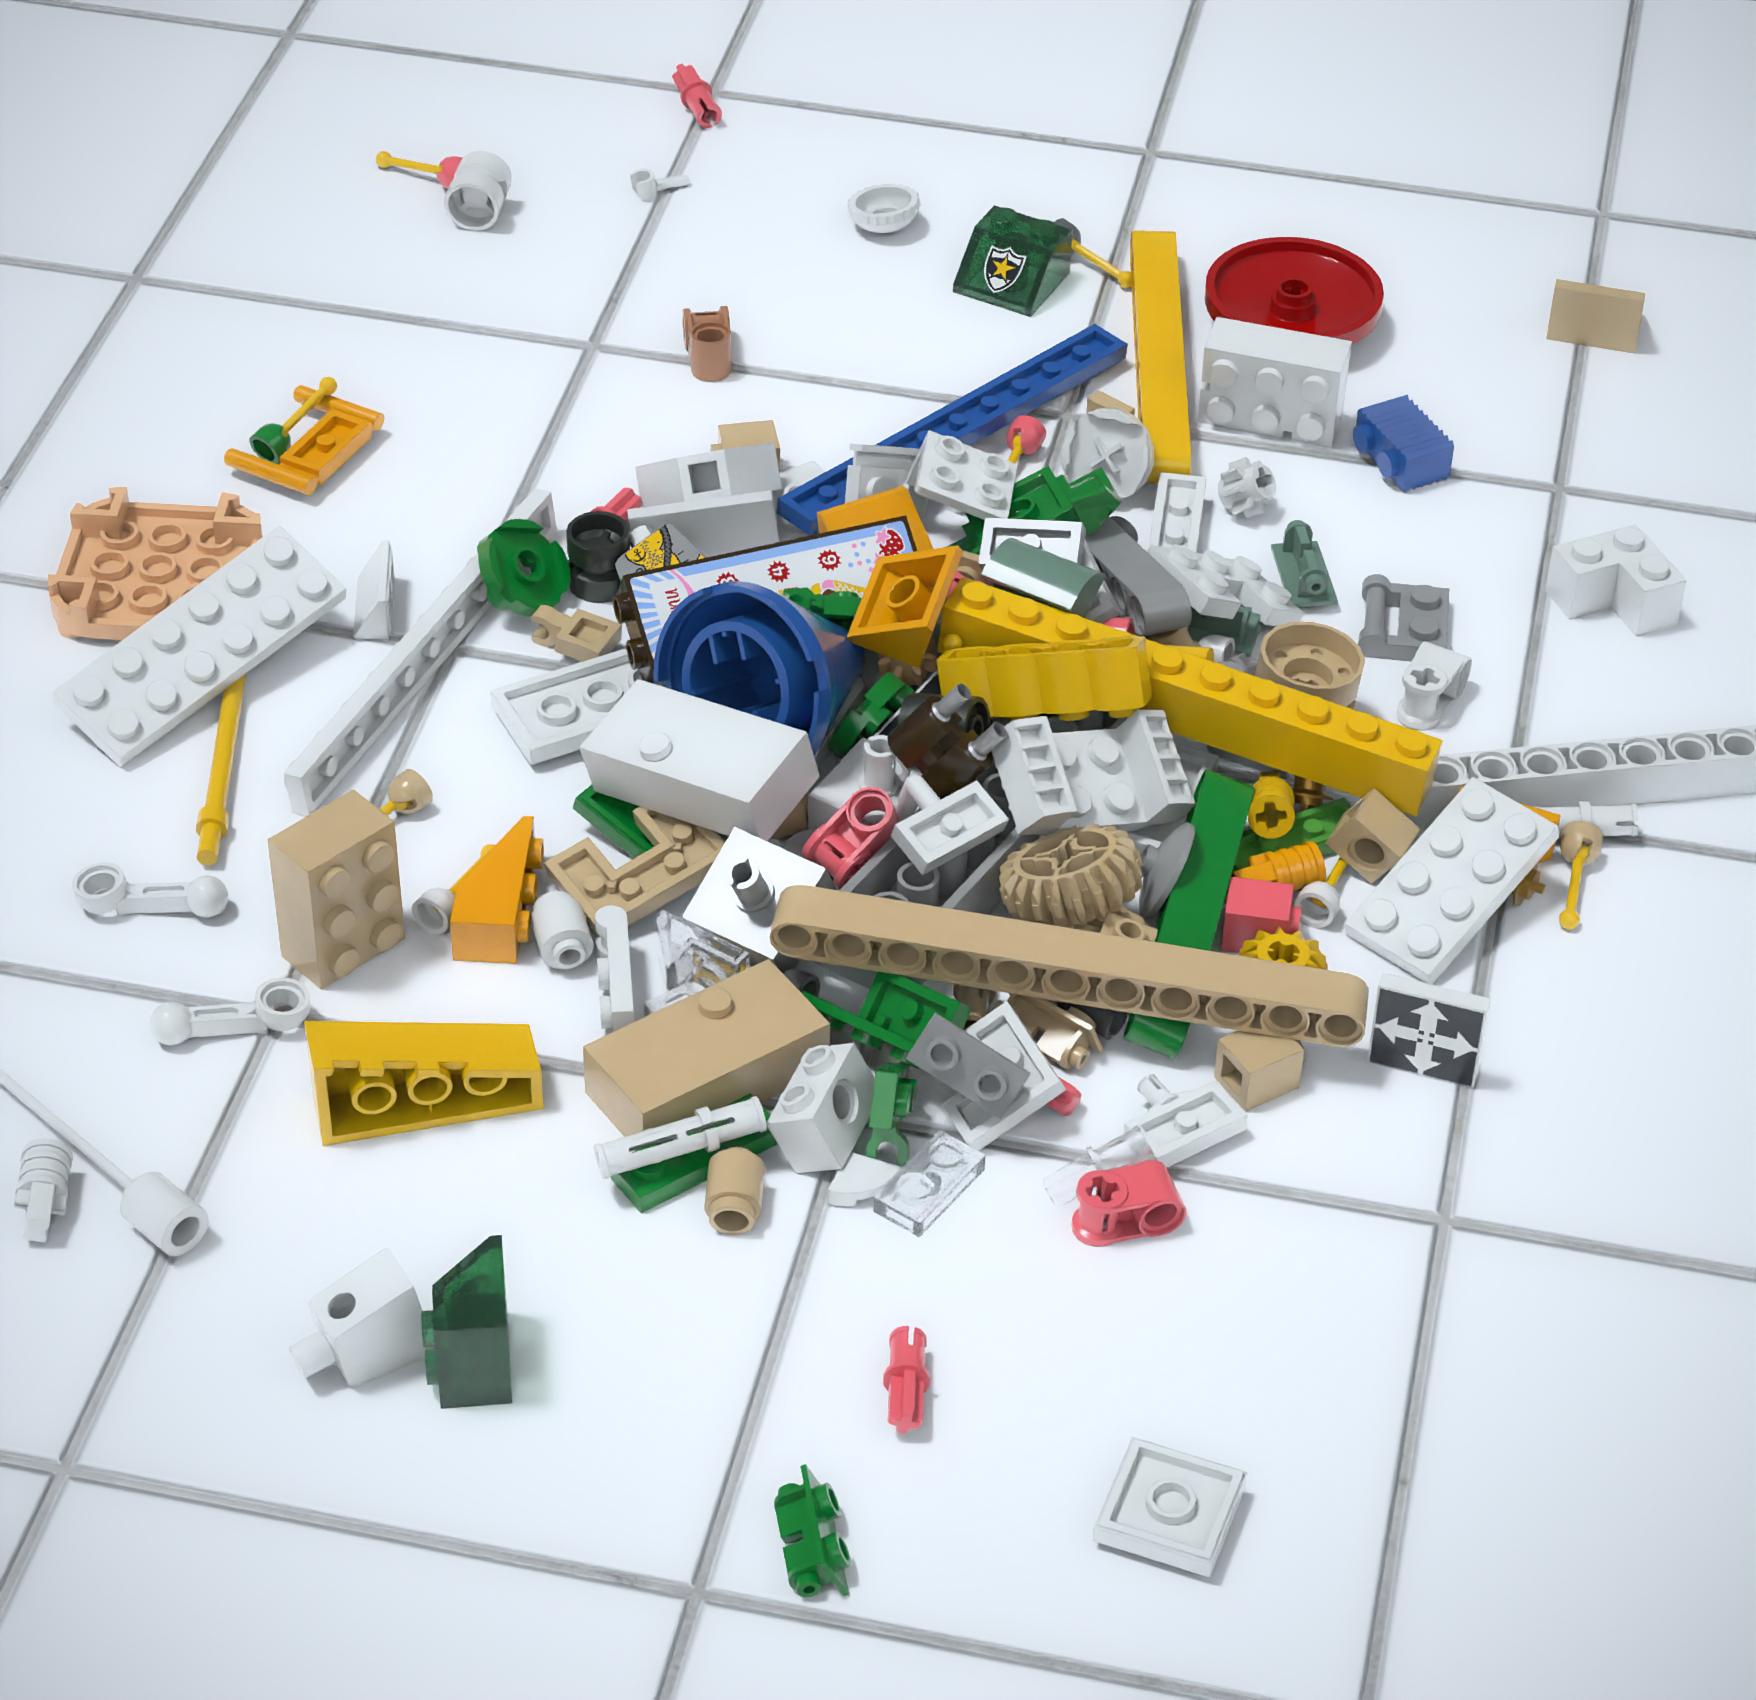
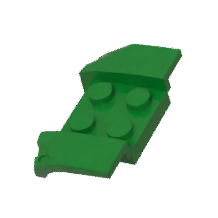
(1052, 499)

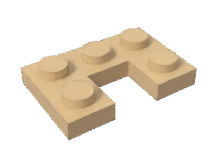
(647, 882)

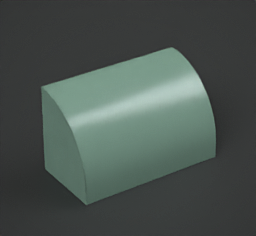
(1042, 577)

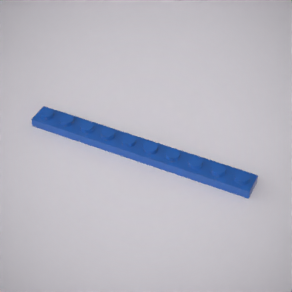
(974, 414)

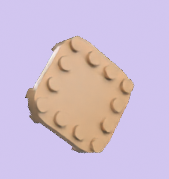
(140, 558)

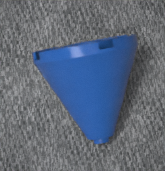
(759, 656)

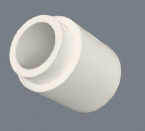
(561, 930)

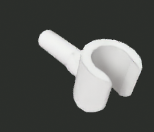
(647, 186)

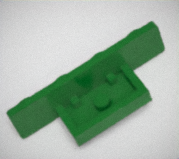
(893, 1013)

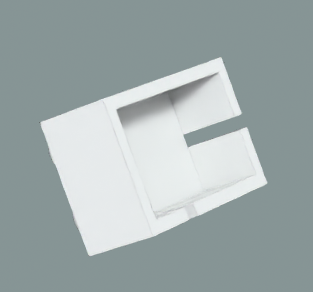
(1274, 381)

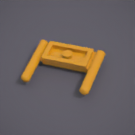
(319, 450)

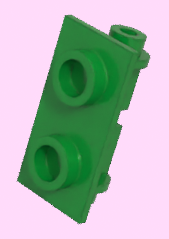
(822, 1554)

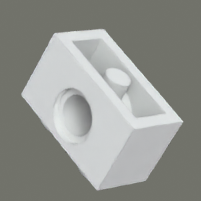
(823, 1108)

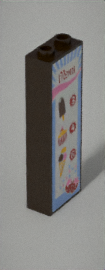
(819, 561)

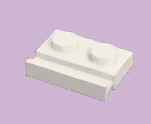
(879, 470)

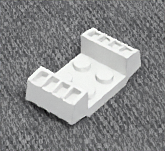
(1092, 776)

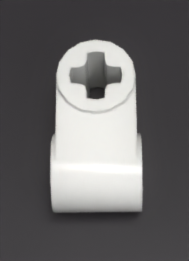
(1432, 685)

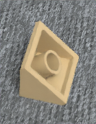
(1595, 316)

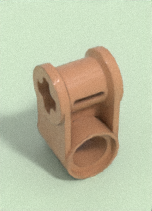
(708, 343)

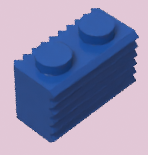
(1403, 443)

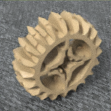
(1071, 876)

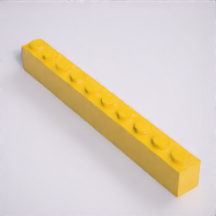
(1224, 704)

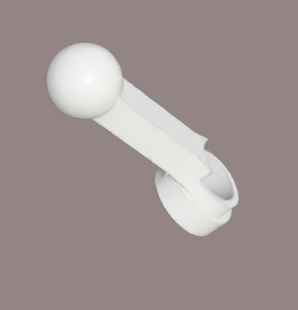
(203, 896)
(174, 1022)

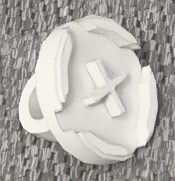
(1109, 441)

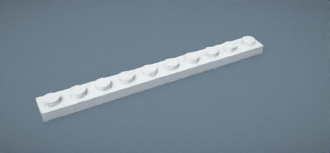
(400, 675)

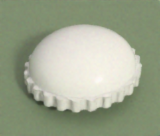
(884, 207)

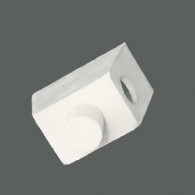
(364, 1323)

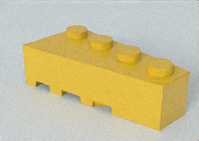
(417, 1075)

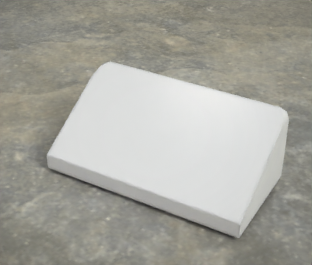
(375, 595)

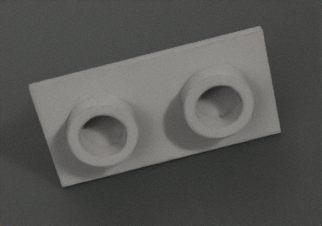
(968, 1065)

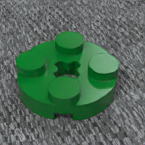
(505, 580)
(870, 715)

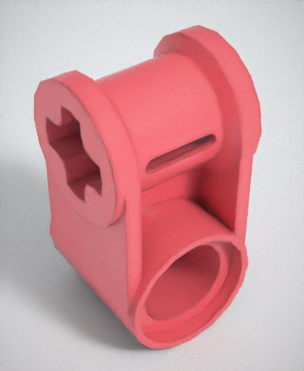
(849, 837)
(1132, 1200)

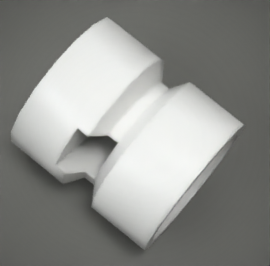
(478, 190)

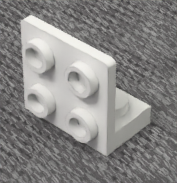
(963, 477)

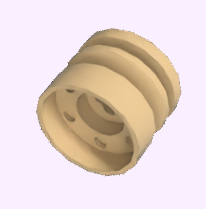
(1313, 661)

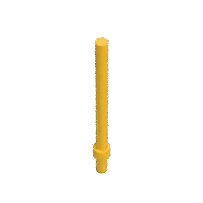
(213, 818)

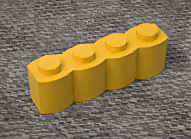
(1053, 677)

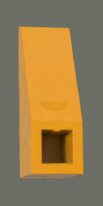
(493, 899)

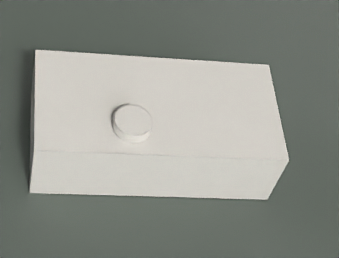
(699, 761)

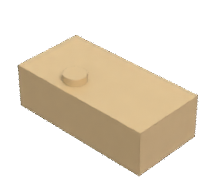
(704, 1051)

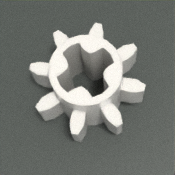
(1246, 487)

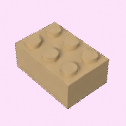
(337, 888)

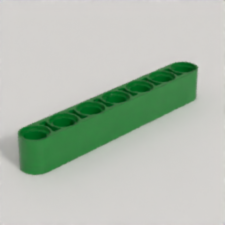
(1197, 898)

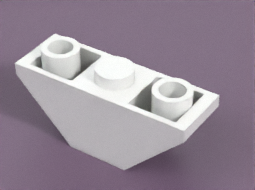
(709, 475)

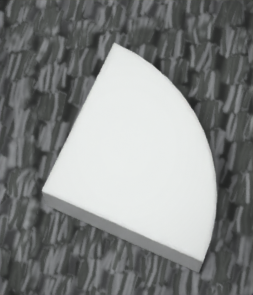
(859, 1179)

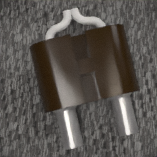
(940, 746)

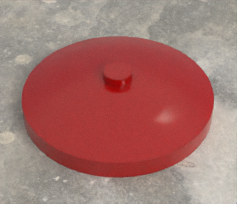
(1296, 287)

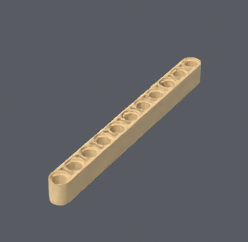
(1070, 965)

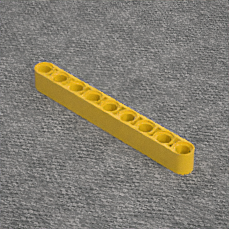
(1160, 350)

